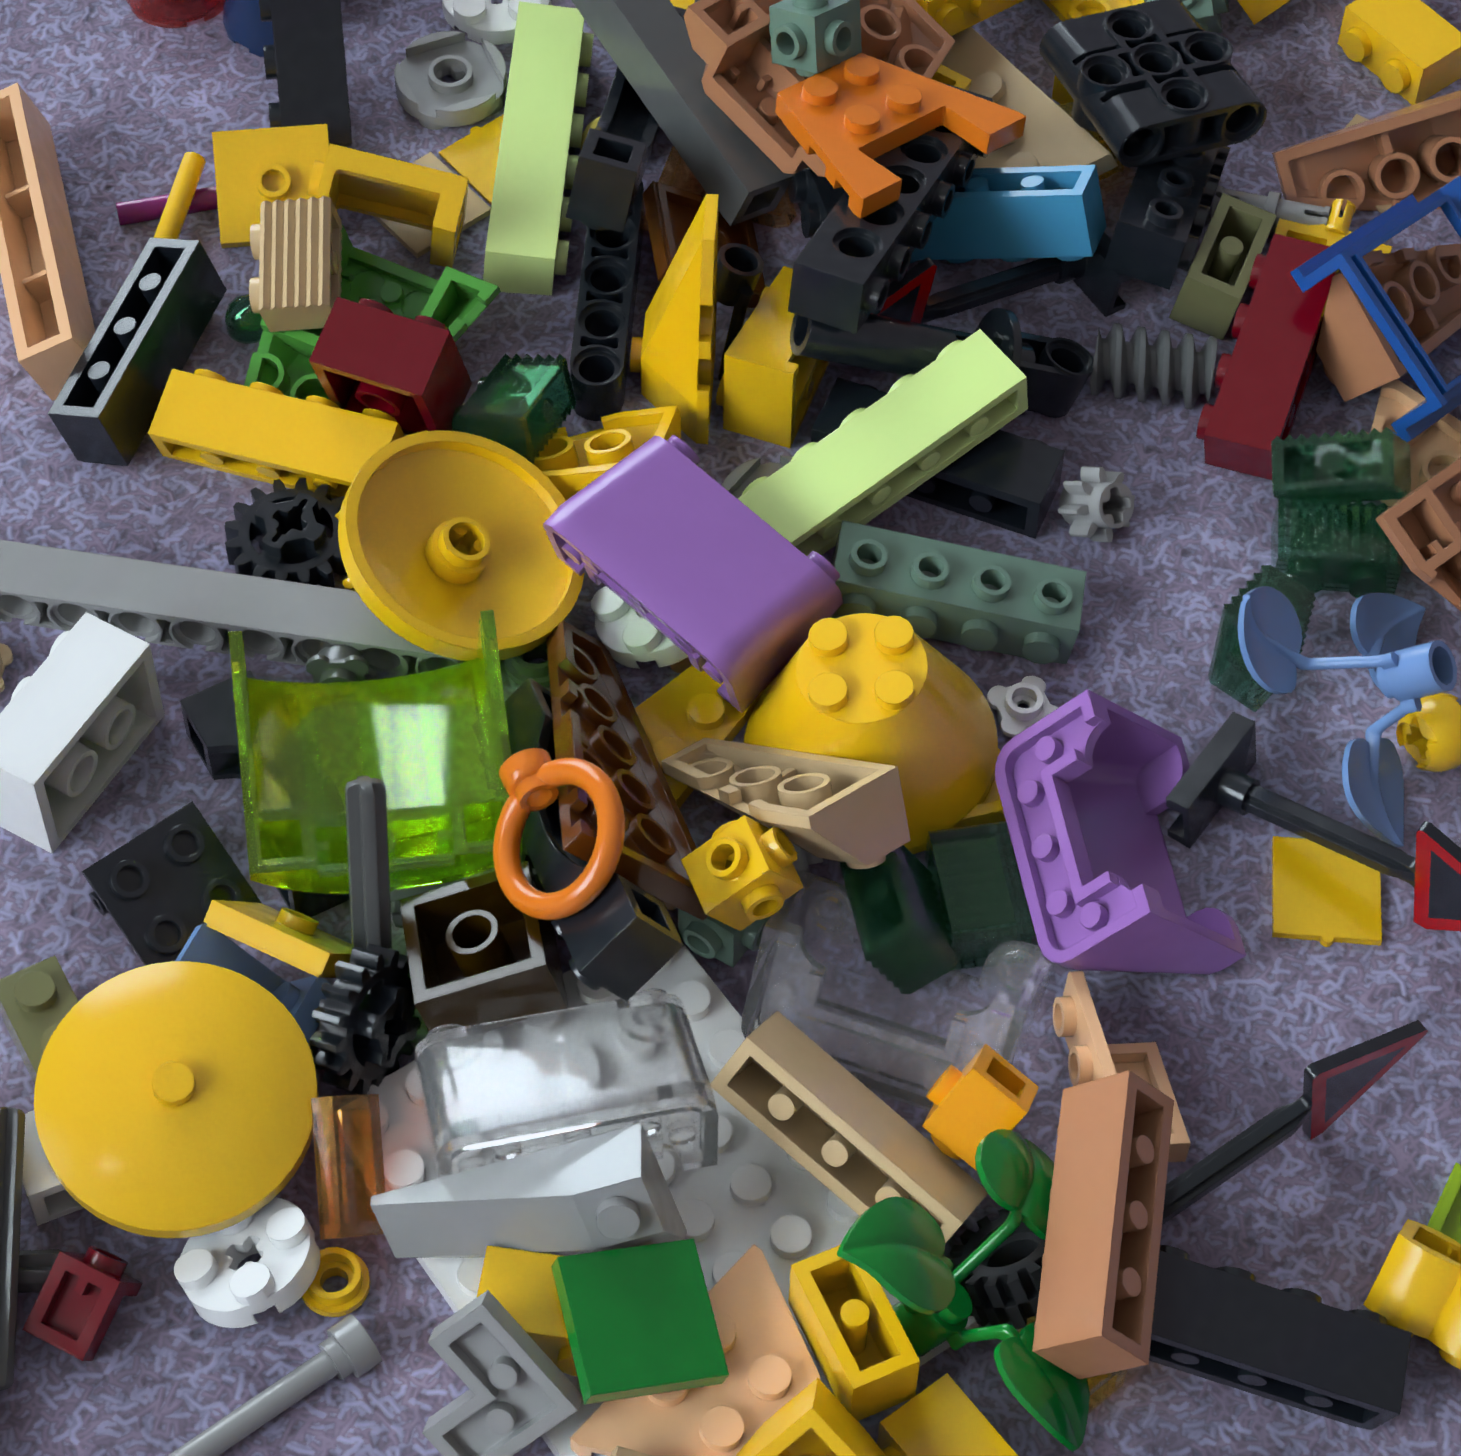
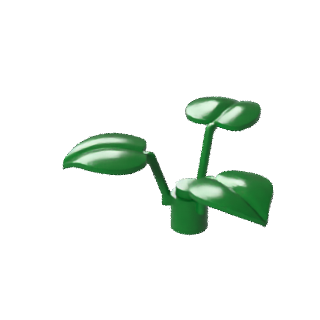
(905, 1254)

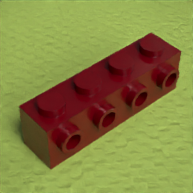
(1269, 364)

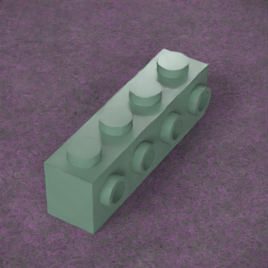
(960, 592)

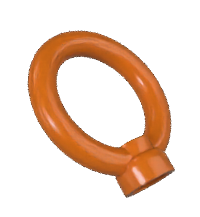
(532, 785)

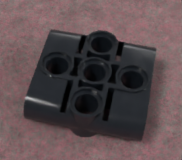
(1152, 82)

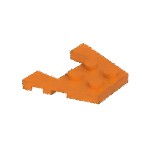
(874, 107)

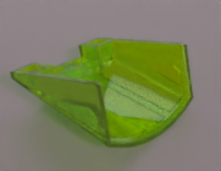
(425, 734)

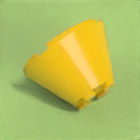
(889, 698)

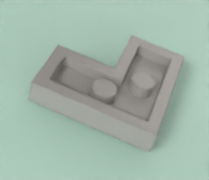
(510, 1381)

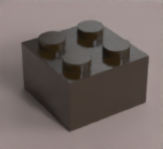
(479, 955)

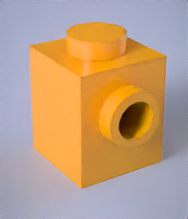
(975, 1102)

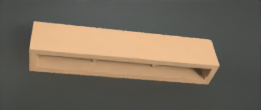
(39, 248)

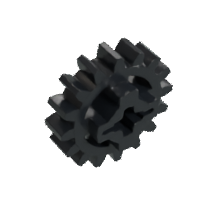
(289, 533)
(365, 1019)

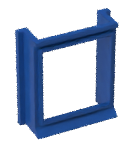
(1348, 257)

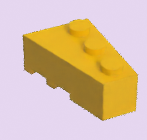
(763, 382)

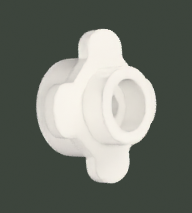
(1006, 701)

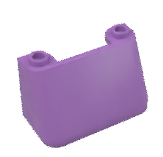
(696, 565)
(1090, 845)

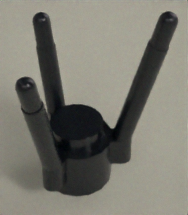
(737, 277)

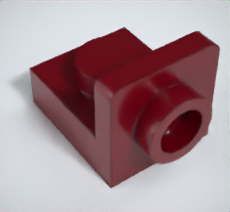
(80, 1301)

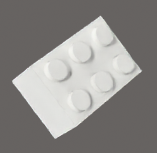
(74, 728)

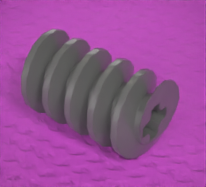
(1153, 365)

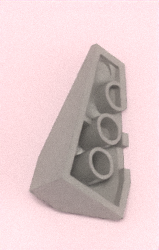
(549, 1201)

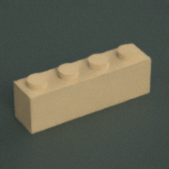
(841, 1127)

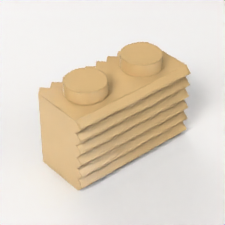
(297, 263)

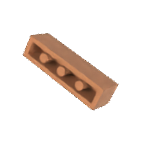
(1104, 1226)

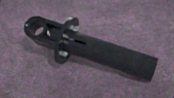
(1053, 366)

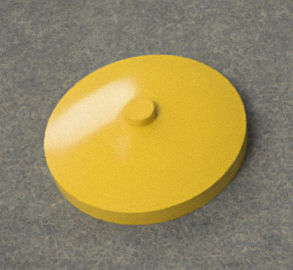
(453, 531)
(176, 1099)

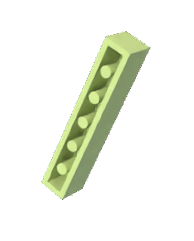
(534, 149)
(891, 444)

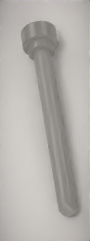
(342, 1353)

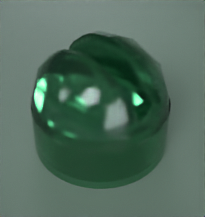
(247, 327)

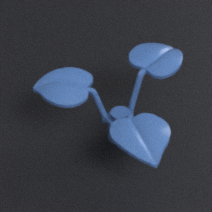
(1385, 634)

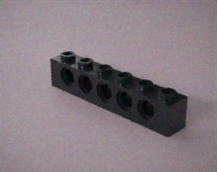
(854, 260)

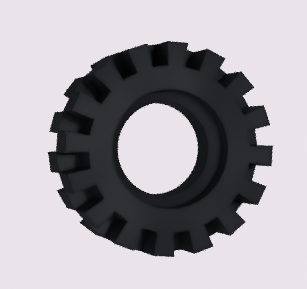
(1008, 1280)

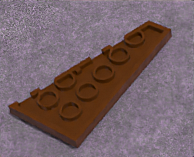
(600, 725)

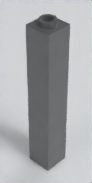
(658, 61)

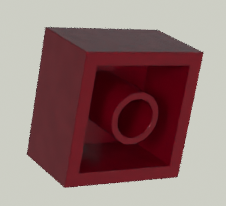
(390, 365)

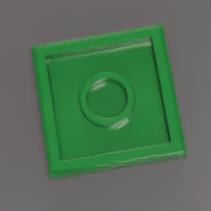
(639, 1321)

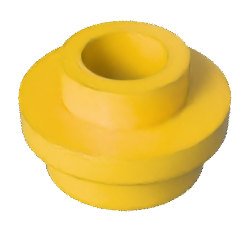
(343, 1263)

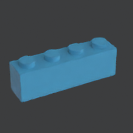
(1021, 216)

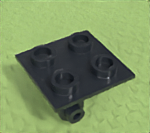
(165, 883)

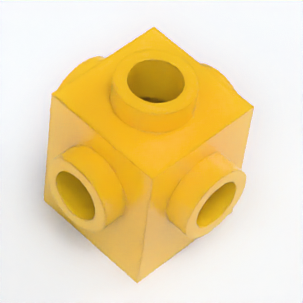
(743, 872)

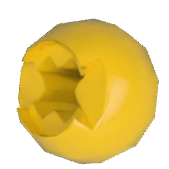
(1433, 733)

